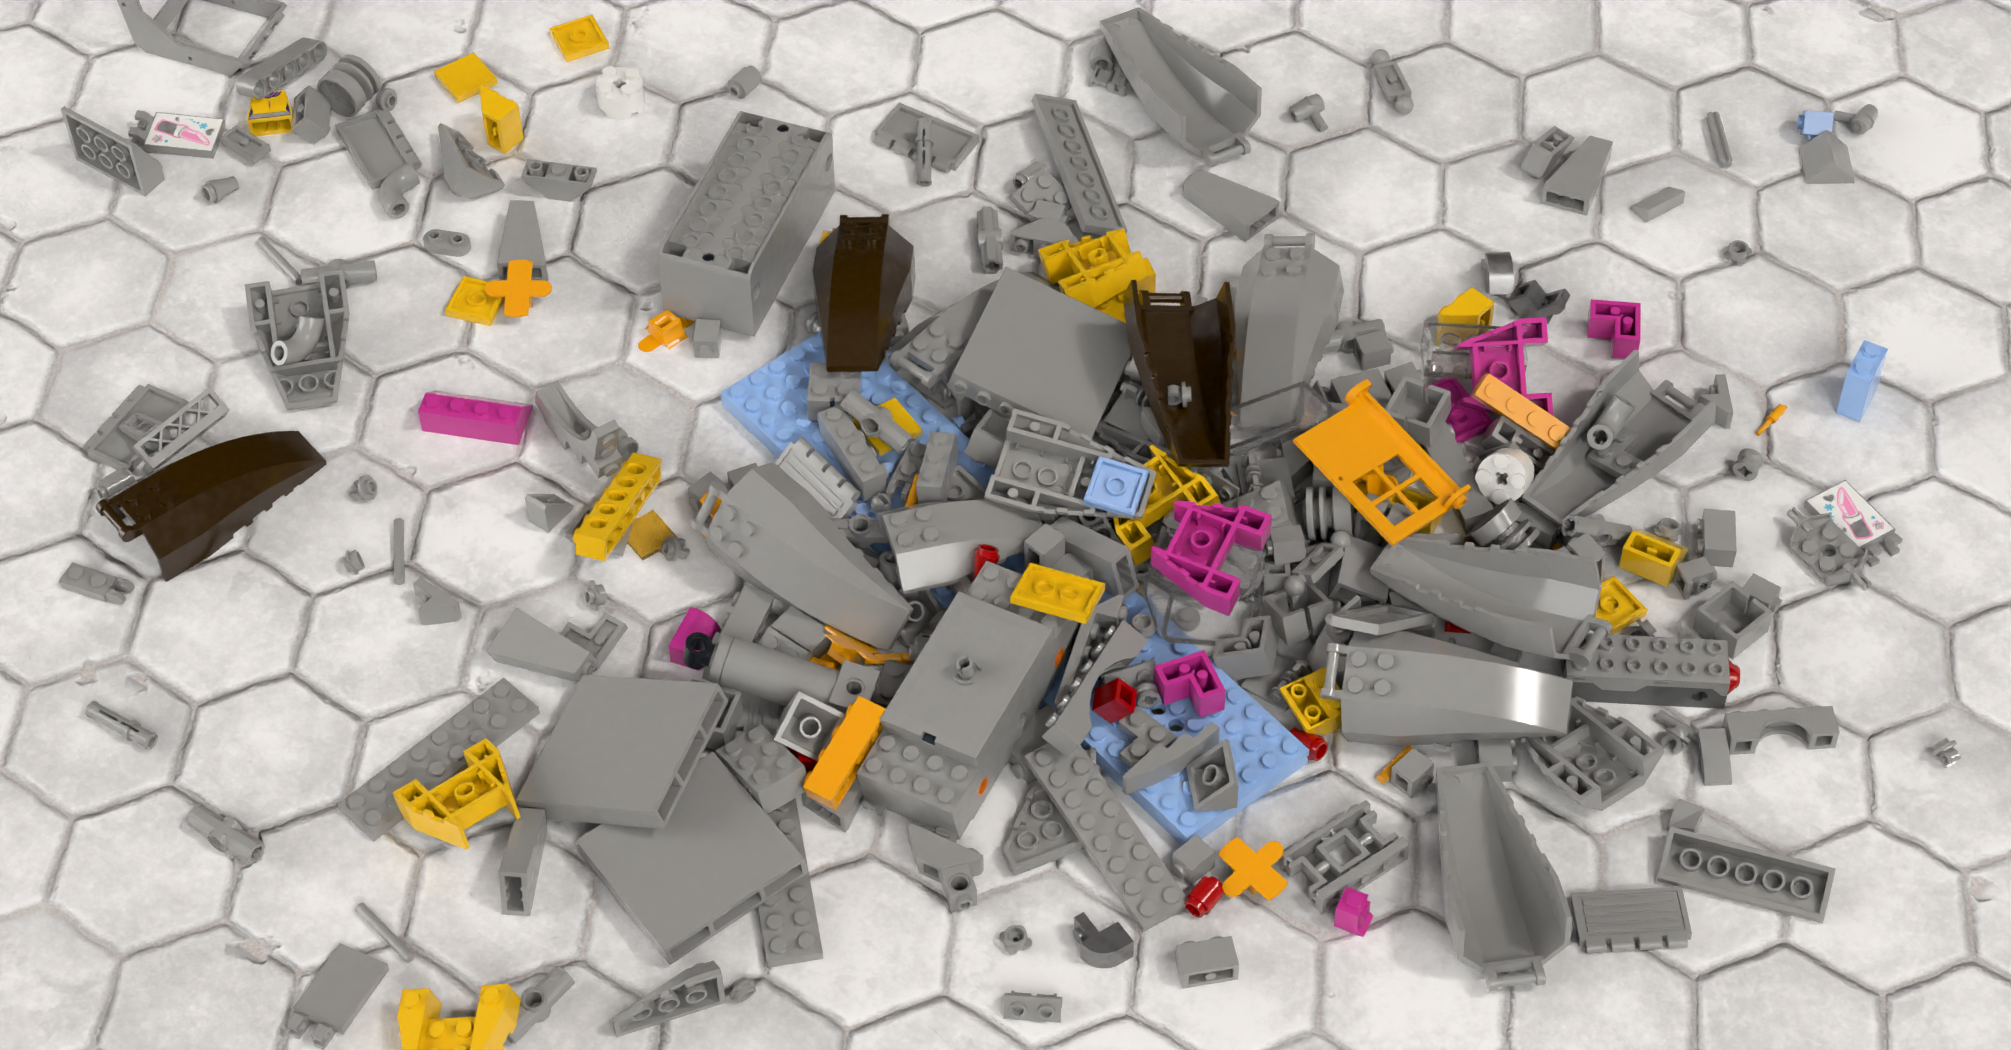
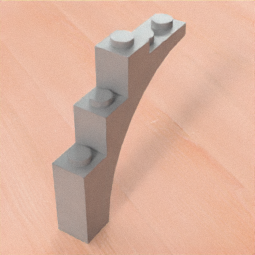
(576, 432)

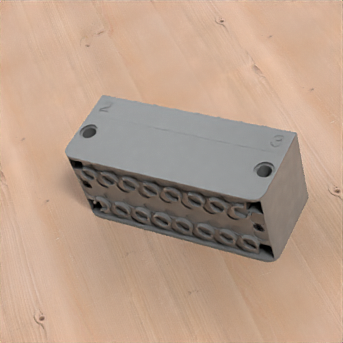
(746, 222)

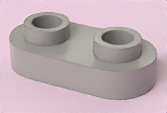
(447, 243)

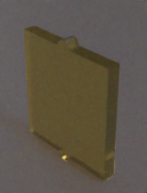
(648, 535)

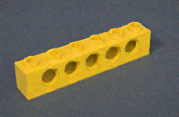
(617, 506)

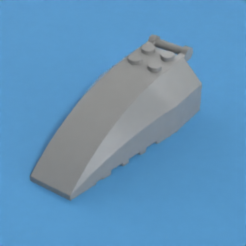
(1185, 90)
(1284, 314)
(942, 339)
(1665, 433)
(791, 549)
(1513, 597)
(1432, 691)
(1496, 883)

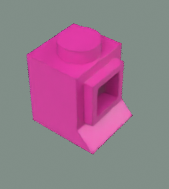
(1353, 912)

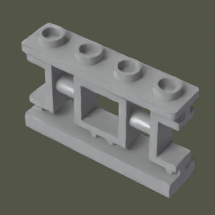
(1356, 872)

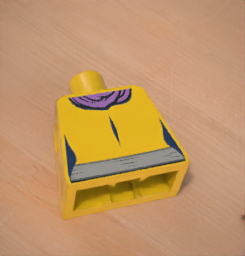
(270, 114)

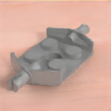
(1820, 533)

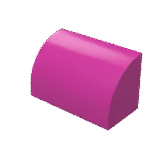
(693, 622)

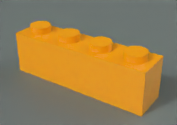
(1520, 411)
(844, 754)

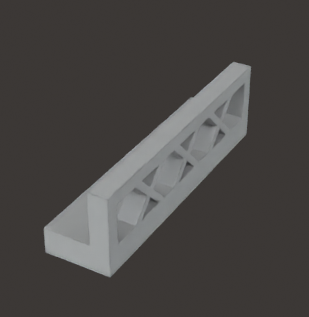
(183, 440)

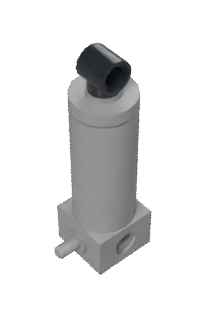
(777, 674)

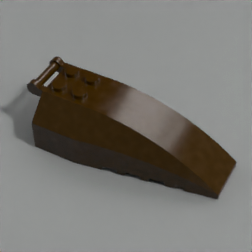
(861, 291)
(1192, 348)
(209, 495)

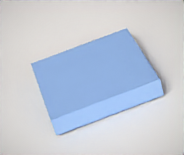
(1116, 487)

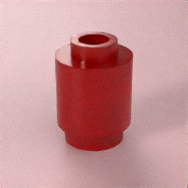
(1204, 896)

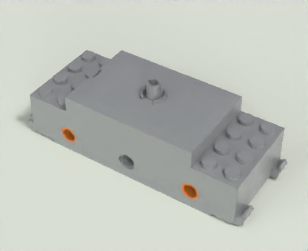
(964, 705)

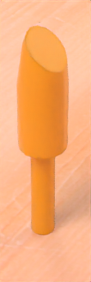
(1772, 418)

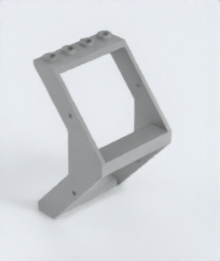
(154, 39)

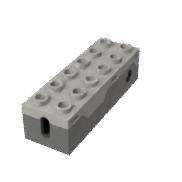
(1655, 672)

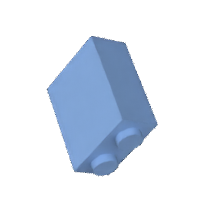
(1862, 380)

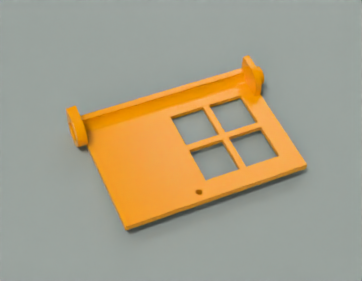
(1363, 440)

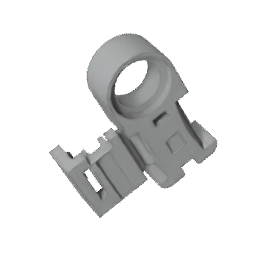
(1110, 79)

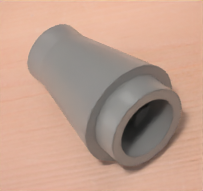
(217, 189)

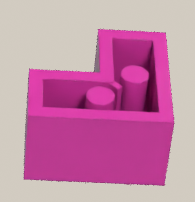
(1617, 322)
(1193, 679)

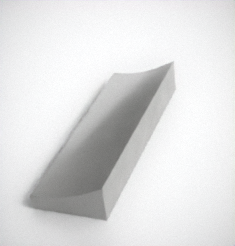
(1746, 874)

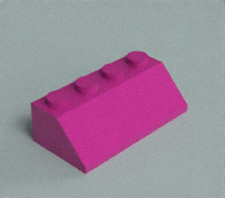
(474, 417)

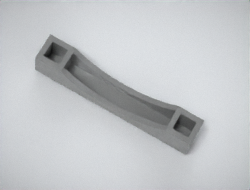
(1072, 721)

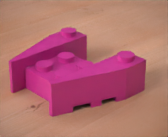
(1502, 356)
(1202, 547)

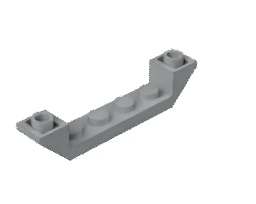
(1105, 614)

